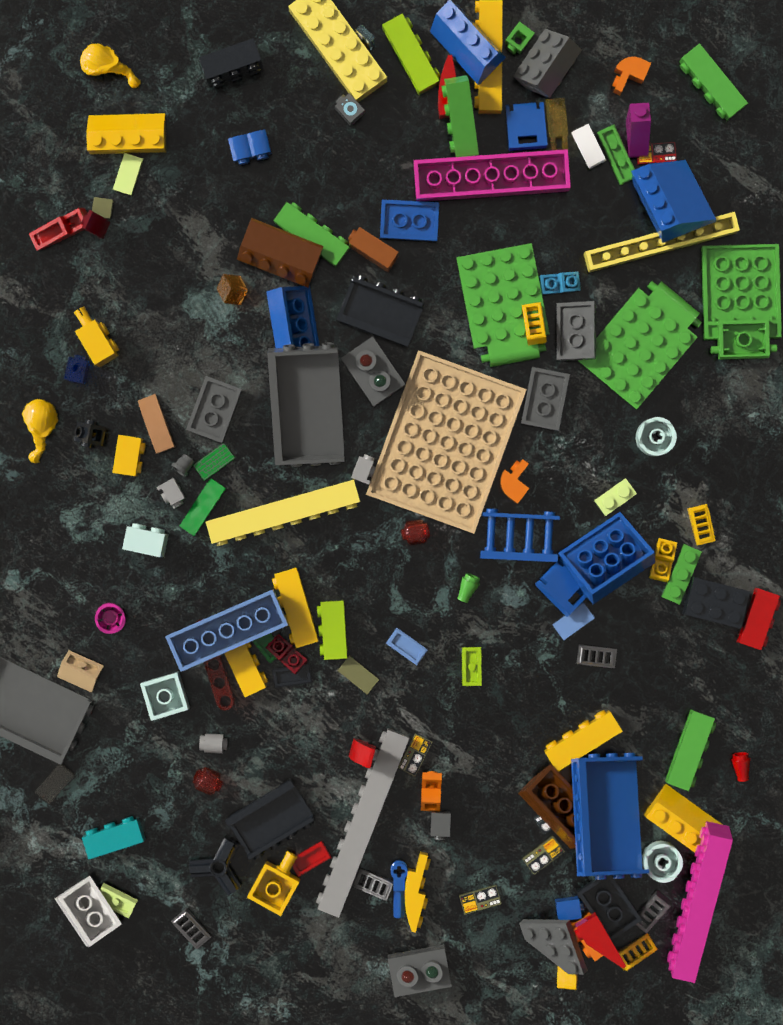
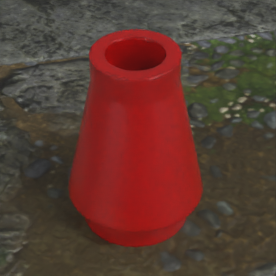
(741, 764)

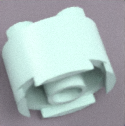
(665, 431)
(671, 866)

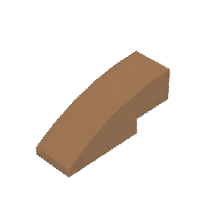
(156, 424)

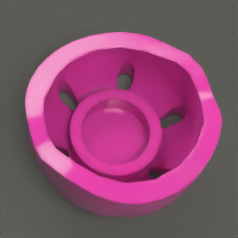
(110, 617)

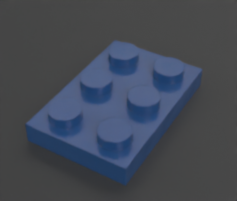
(409, 220)

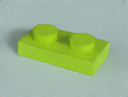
(471, 666)

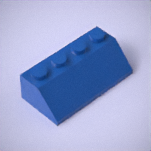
(466, 42)
(292, 316)

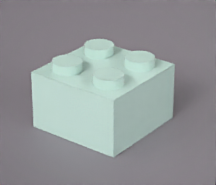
(145, 541)
(165, 696)

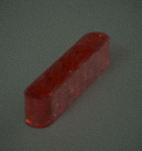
(219, 673)

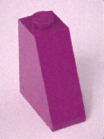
(638, 129)

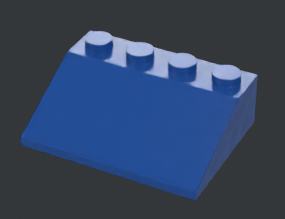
(672, 198)
(607, 557)

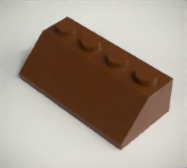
(280, 252)
(552, 800)

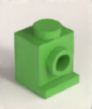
(521, 32)

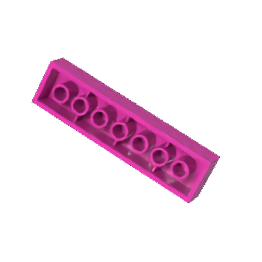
(492, 175)
(700, 901)

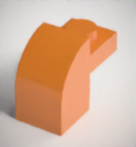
(630, 68)
(511, 485)
(431, 791)

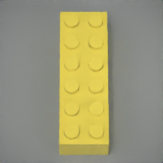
(339, 46)

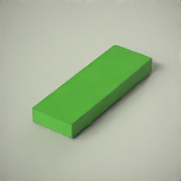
(616, 154)

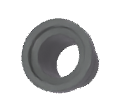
(183, 465)

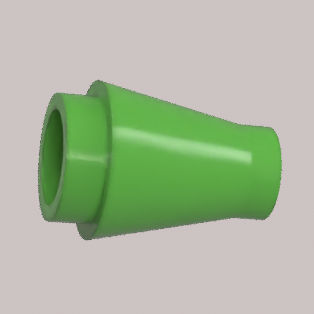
(468, 587)

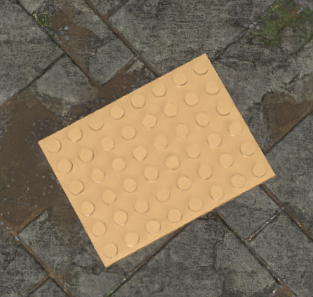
(446, 442)

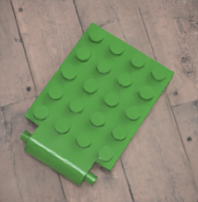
(493, 291)
(741, 299)
(643, 342)

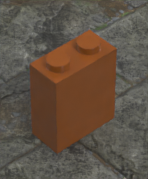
(373, 249)

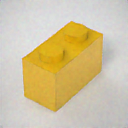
(128, 455)

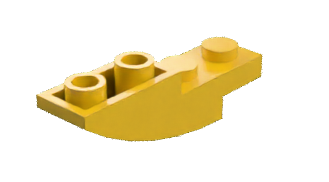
(415, 899)

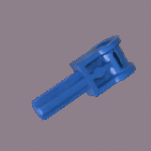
(399, 888)

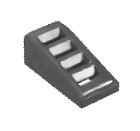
(581, 652)
(389, 883)
(662, 899)
(186, 933)

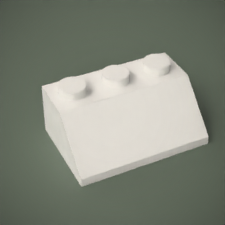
(88, 911)

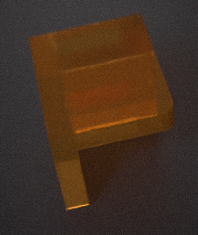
(232, 289)

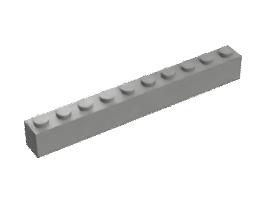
(362, 823)

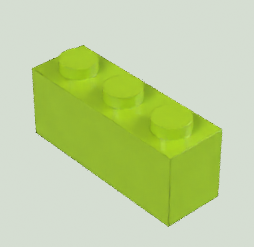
(332, 629)

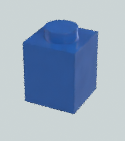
(569, 908)

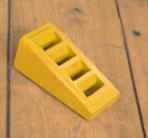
(538, 335)
(708, 523)
(625, 950)

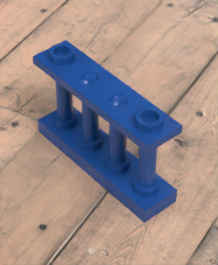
(528, 553)

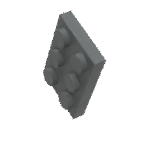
(576, 331)
(545, 398)
(214, 409)

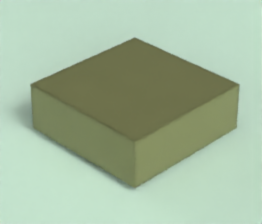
(103, 207)

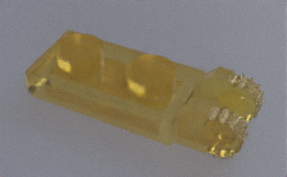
(557, 121)

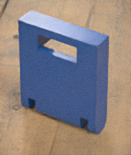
(526, 122)
(559, 587)

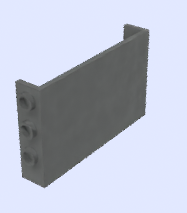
(306, 404)
(40, 712)

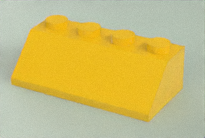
(126, 133)
(678, 817)

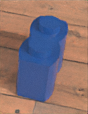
(250, 146)

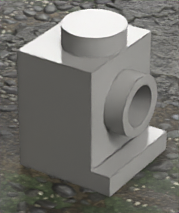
(363, 469)
(172, 493)

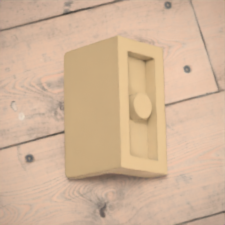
(79, 671)

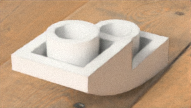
(588, 146)

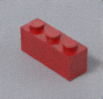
(759, 619)

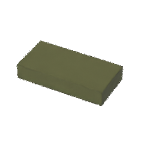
(358, 674)

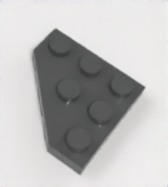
(556, 942)

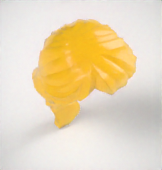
(101, 60)
(40, 421)

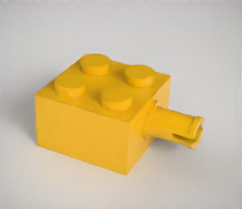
(95, 339)
(275, 885)

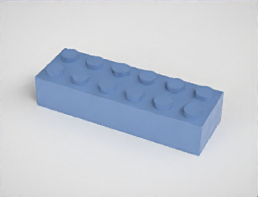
(227, 630)

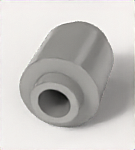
(213, 743)

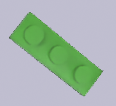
(681, 574)

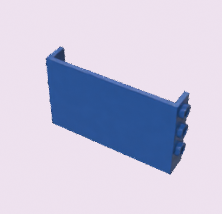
(607, 816)

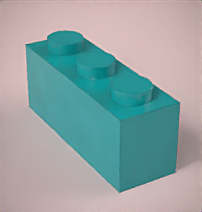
(113, 837)

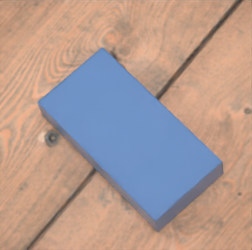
(577, 619)
(406, 646)

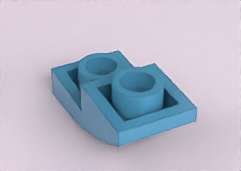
(559, 283)

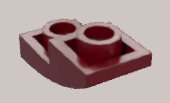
(95, 224)
(286, 654)

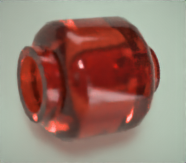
(415, 532)
(207, 780)

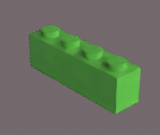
(713, 82)
(461, 116)
(305, 226)
(690, 749)

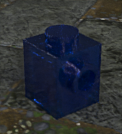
(77, 369)

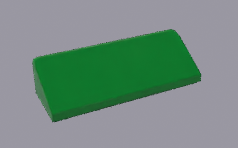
(202, 507)

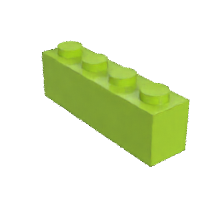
(411, 54)

